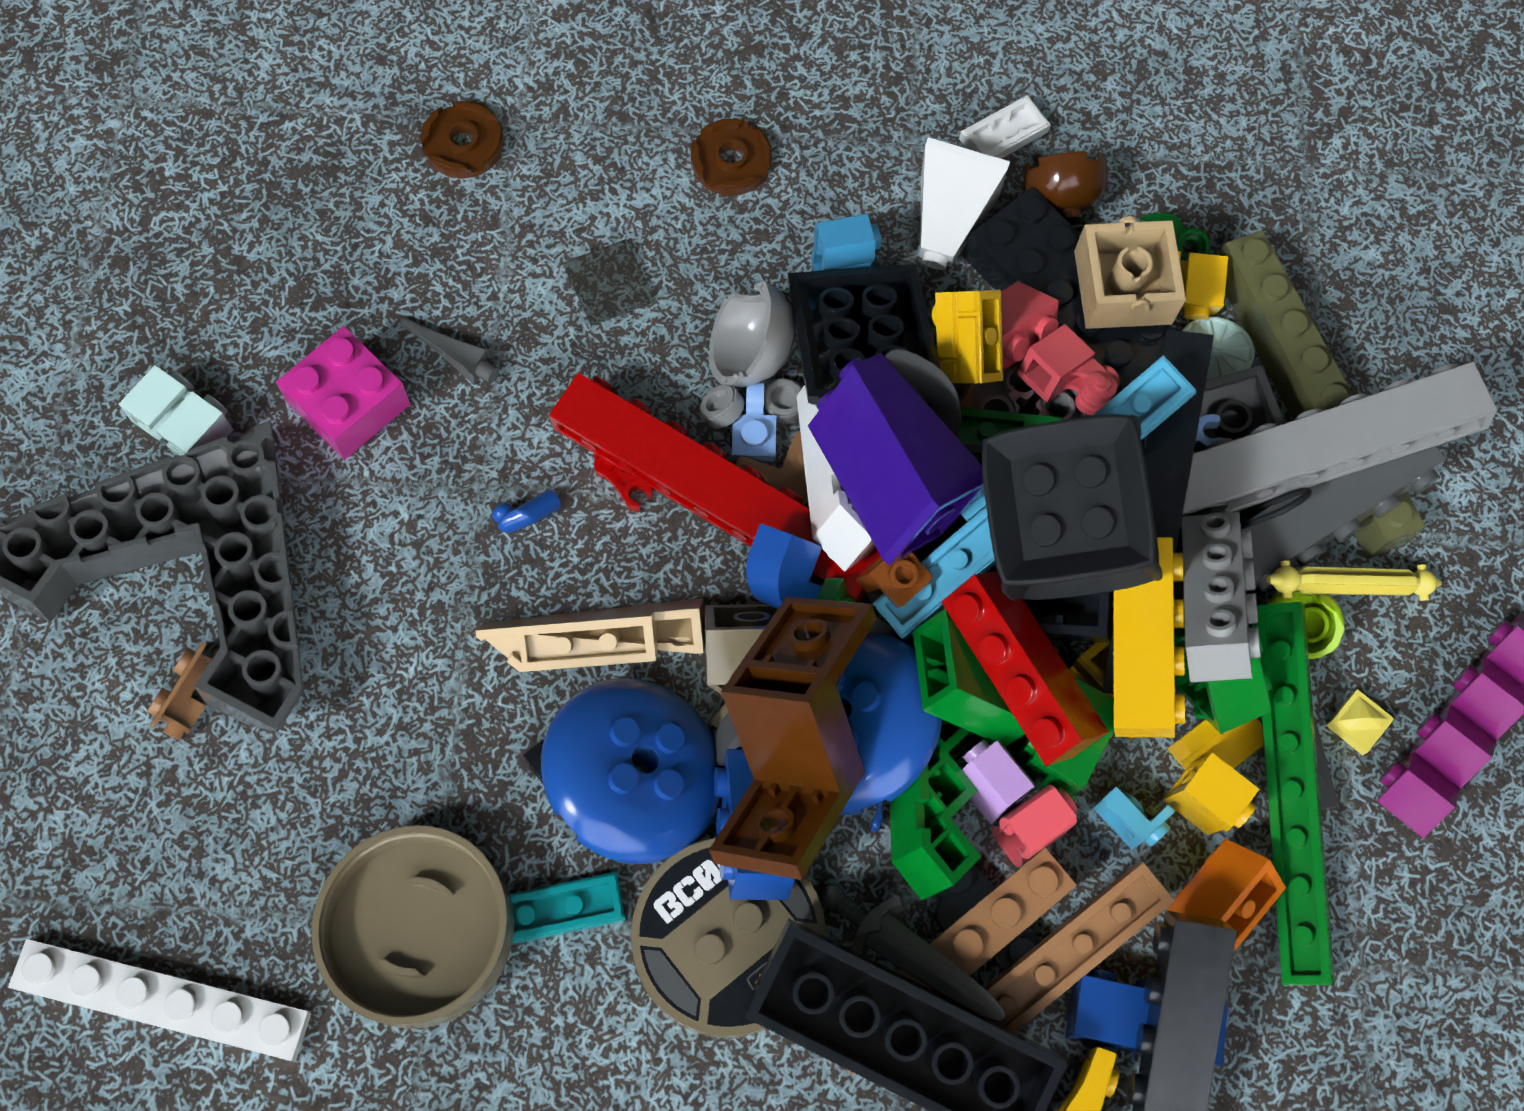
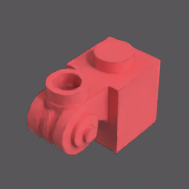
(1065, 363)

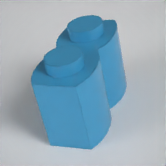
(845, 243)

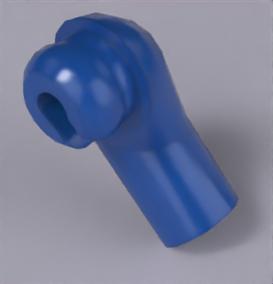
(531, 512)

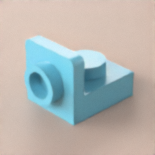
(1126, 818)

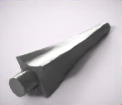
(465, 357)

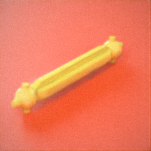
(1353, 581)

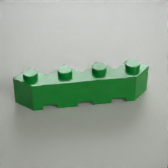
(924, 838)

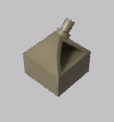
(728, 638)

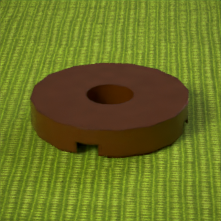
(468, 159)
(727, 177)

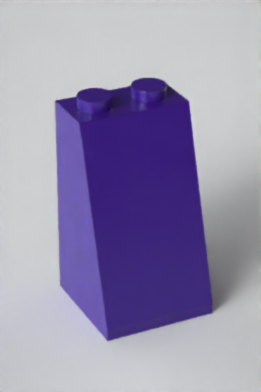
(894, 458)

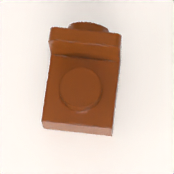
(898, 580)

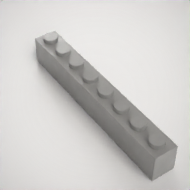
(1339, 440)

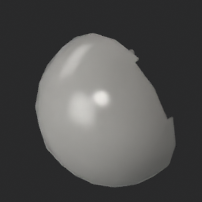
(751, 337)

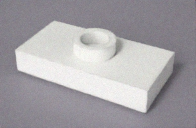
(1006, 129)

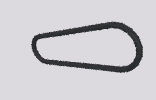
(1305, 493)

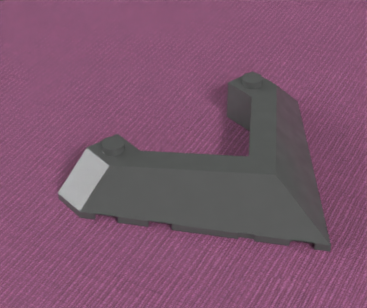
(210, 502)

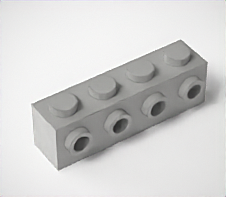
(1216, 598)

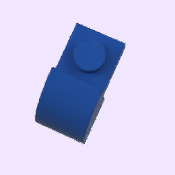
(781, 566)

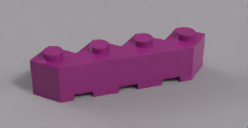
(1460, 735)

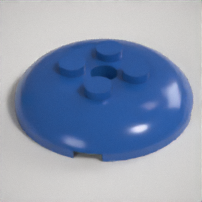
(886, 719)
(601, 792)

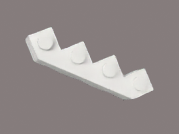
(831, 513)

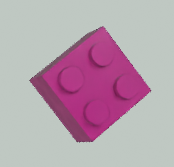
(343, 392)

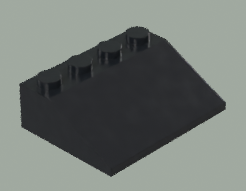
(857, 316)

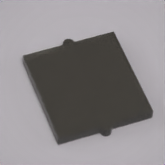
(608, 282)

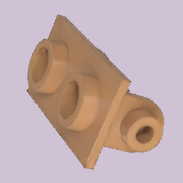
(176, 706)

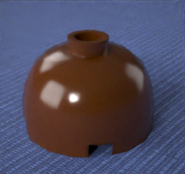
(1069, 181)

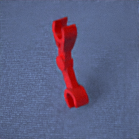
(622, 482)

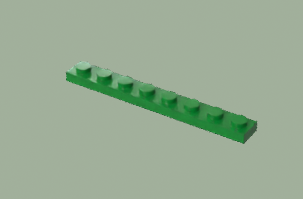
(1295, 798)

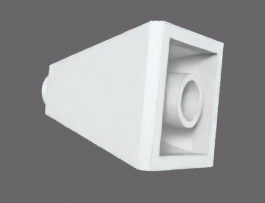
(955, 198)

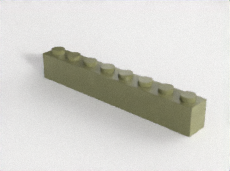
(1300, 362)

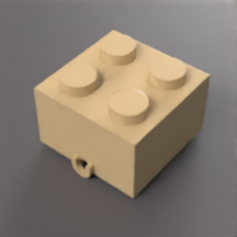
(1129, 274)

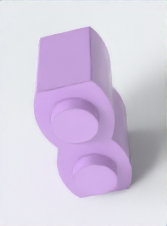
(997, 778)

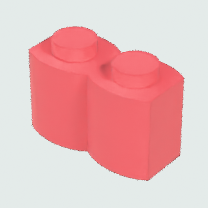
(1035, 824)

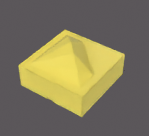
(1360, 722)

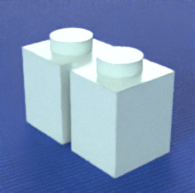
(173, 412)

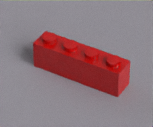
(1025, 669)

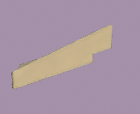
(599, 636)

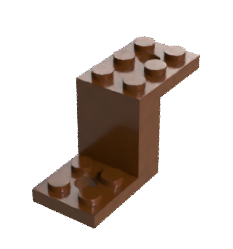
(793, 736)

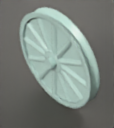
(1231, 345)

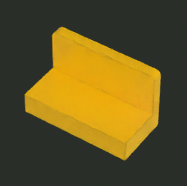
(1230, 746)

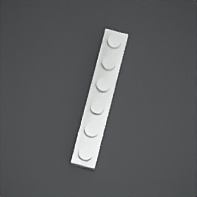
(160, 1000)

